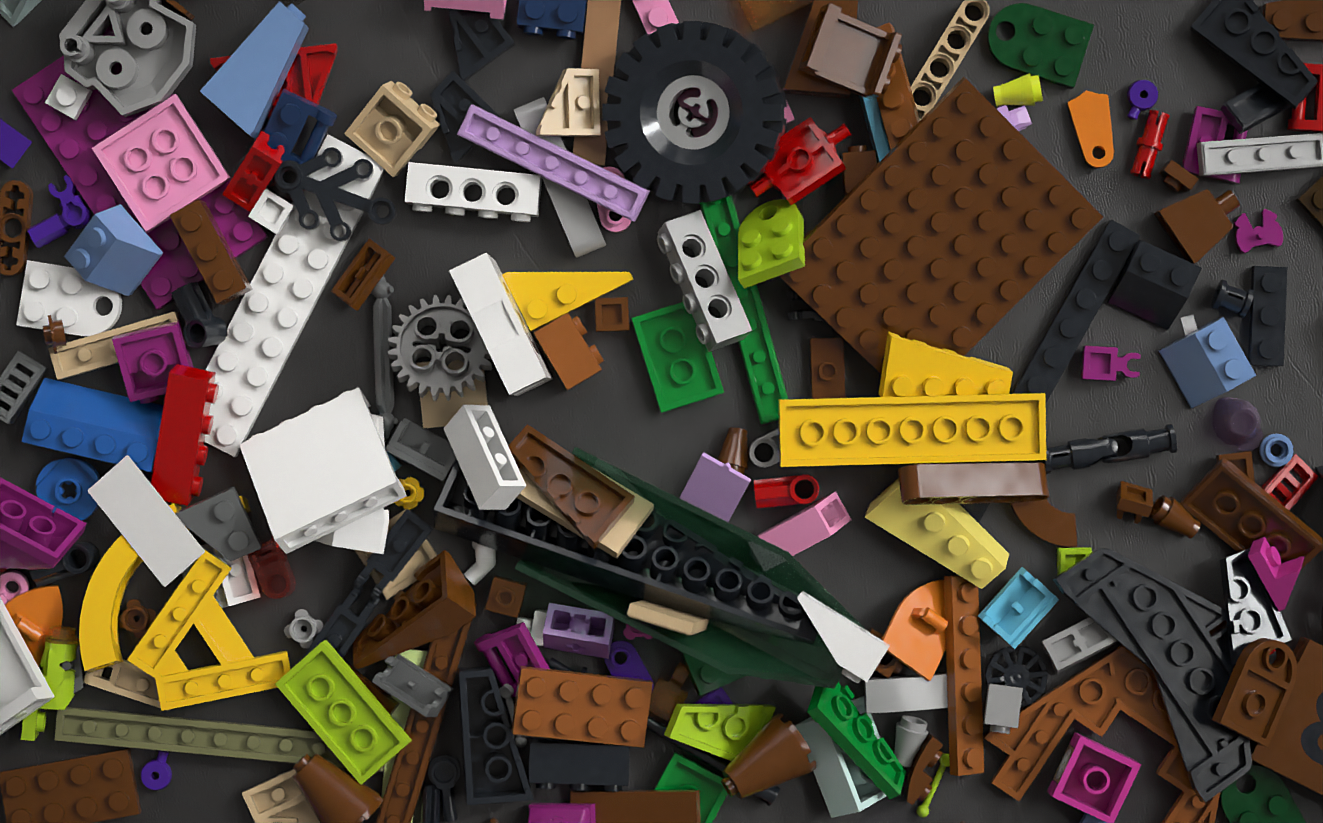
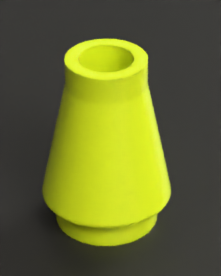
(1020, 91)

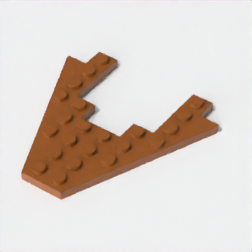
(1094, 699)

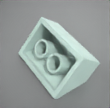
(840, 780)

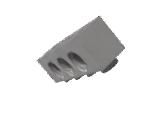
(694, 233)

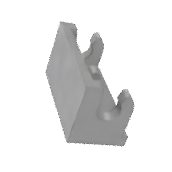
(1077, 644)

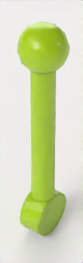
(923, 810)

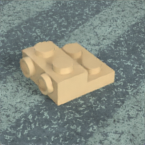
(393, 127)

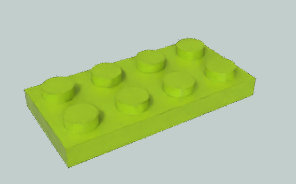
(343, 712)

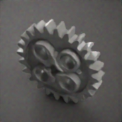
(436, 375)

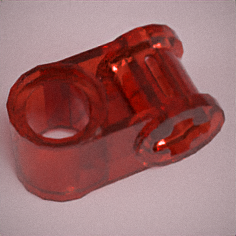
(271, 565)

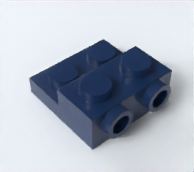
(557, 16)

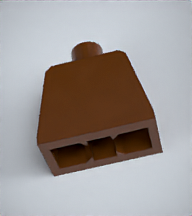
(1198, 222)

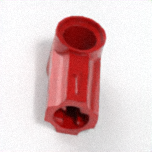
(781, 491)

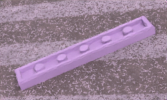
(553, 162)

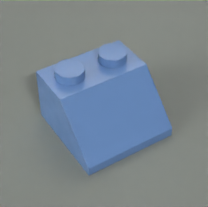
(114, 251)
(1207, 362)

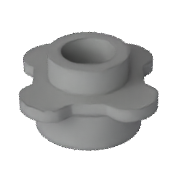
(303, 619)

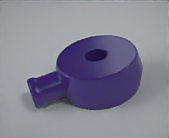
(1141, 104)
(157, 765)

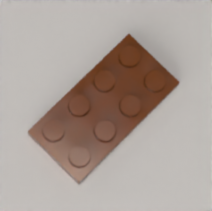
(581, 706)

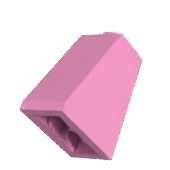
(809, 525)

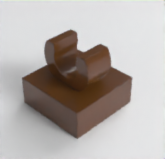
(1134, 500)

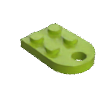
(770, 245)

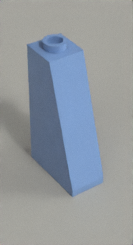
(257, 69)

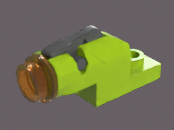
(62, 673)

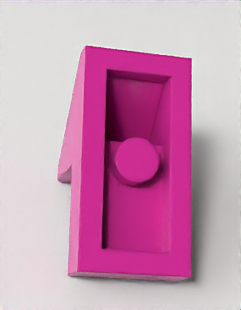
(1276, 577)

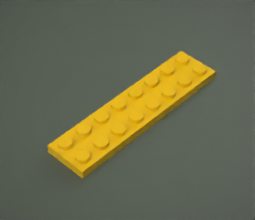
(912, 429)

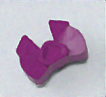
(1269, 233)

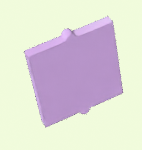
(715, 487)

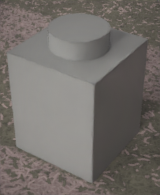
(1002, 707)

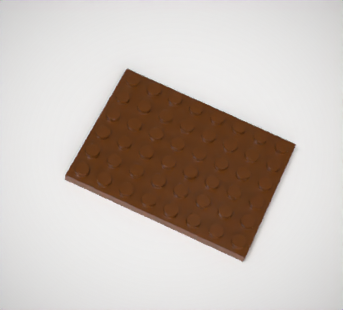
(941, 233)

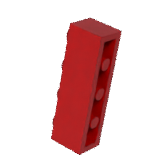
(183, 434)

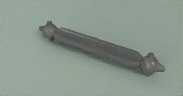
(383, 371)

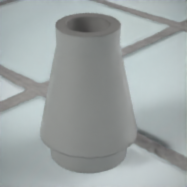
(909, 738)

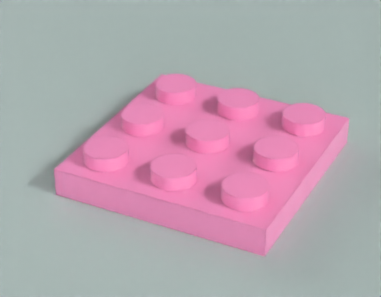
(161, 163)

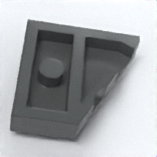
(222, 524)

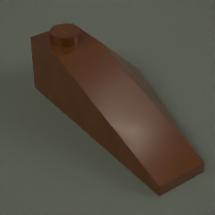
(428, 611)

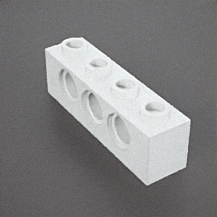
(424, 176)

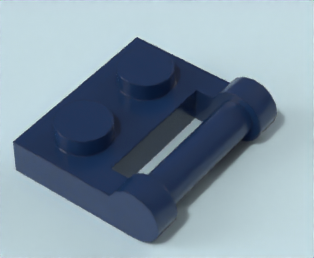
(288, 122)

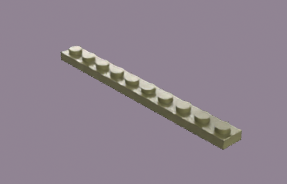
(190, 735)

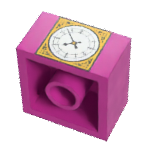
(1093, 778)

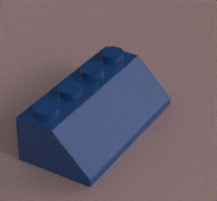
(93, 424)

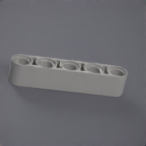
(571, 207)

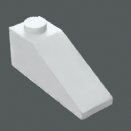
(849, 644)

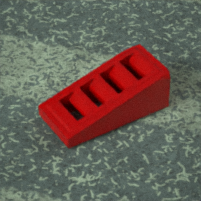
(1274, 481)

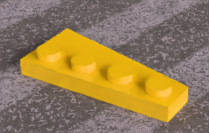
(923, 370)

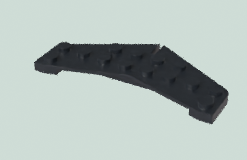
(1171, 636)

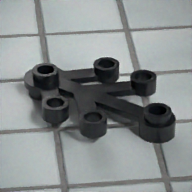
(329, 190)

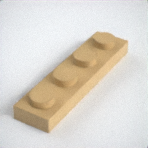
(98, 349)

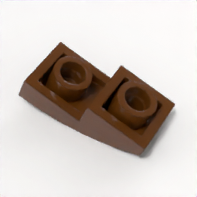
(918, 780)

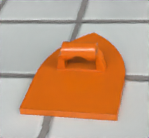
(34, 614)
(918, 629)

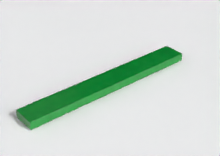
(757, 347)

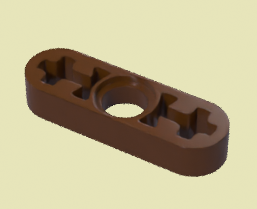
(23, 204)

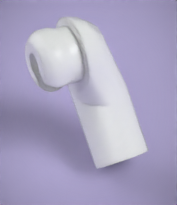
(484, 563)

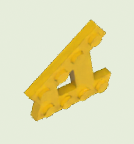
(194, 603)

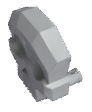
(150, 63)

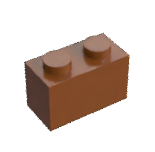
(569, 351)

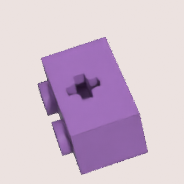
(578, 630)

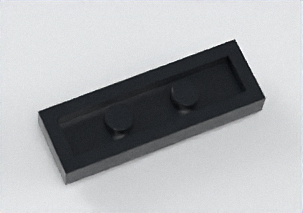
(1267, 316)

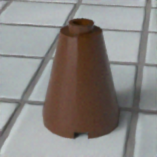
(768, 760)
(333, 792)

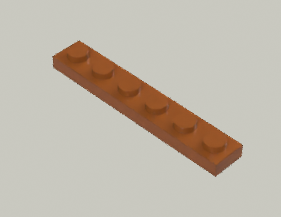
(963, 676)

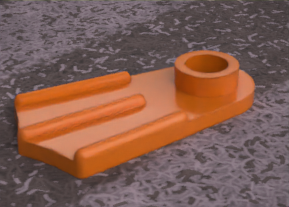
(1093, 126)

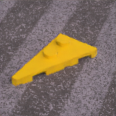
(553, 294)

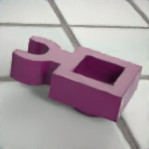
(1103, 363)

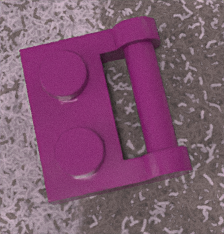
(1208, 126)
(517, 650)

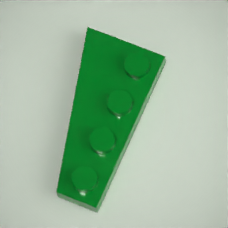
(856, 736)

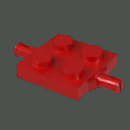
(803, 161)

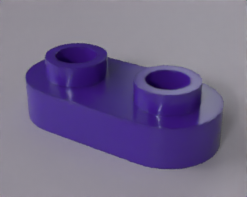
(632, 667)

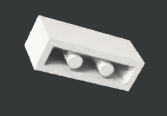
(484, 457)

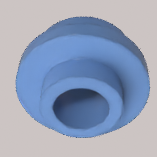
(1286, 450)

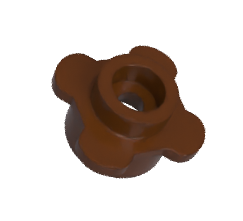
(54, 334)
(127, 620)

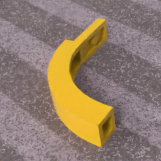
(102, 603)

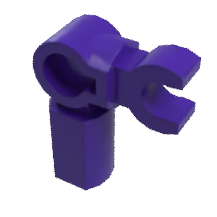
(73, 214)

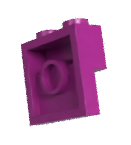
(148, 358)

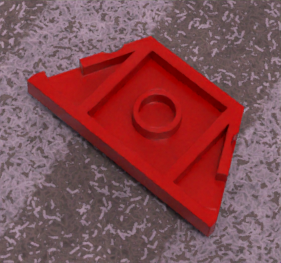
(307, 74)

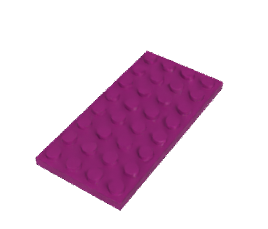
(72, 145)

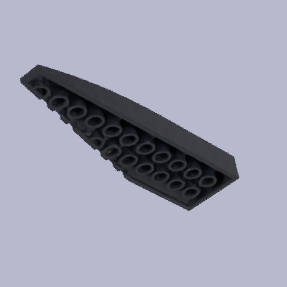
(658, 565)

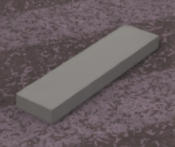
(1260, 154)

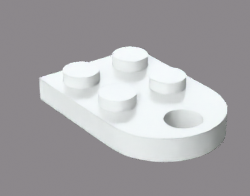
(66, 297)

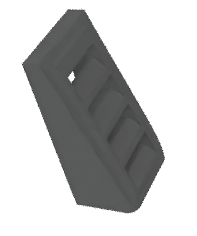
(24, 394)

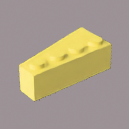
(942, 533)

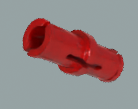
(1149, 144)

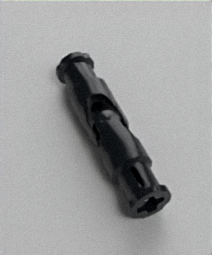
(1086, 452)

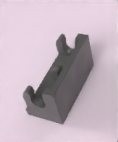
(422, 449)
(413, 686)

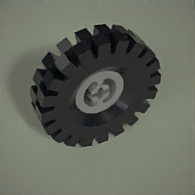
(665, 154)

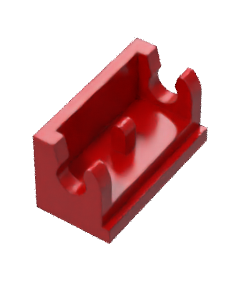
(254, 173)

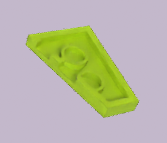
(718, 727)

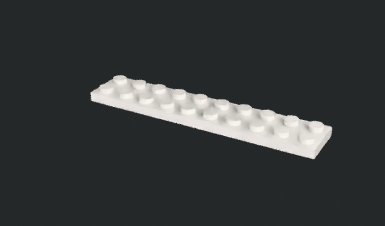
(280, 304)

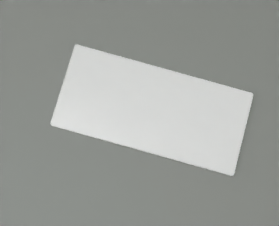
(146, 521)

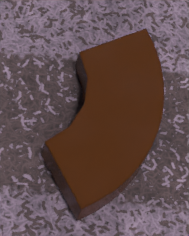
(1047, 522)

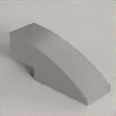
(905, 693)

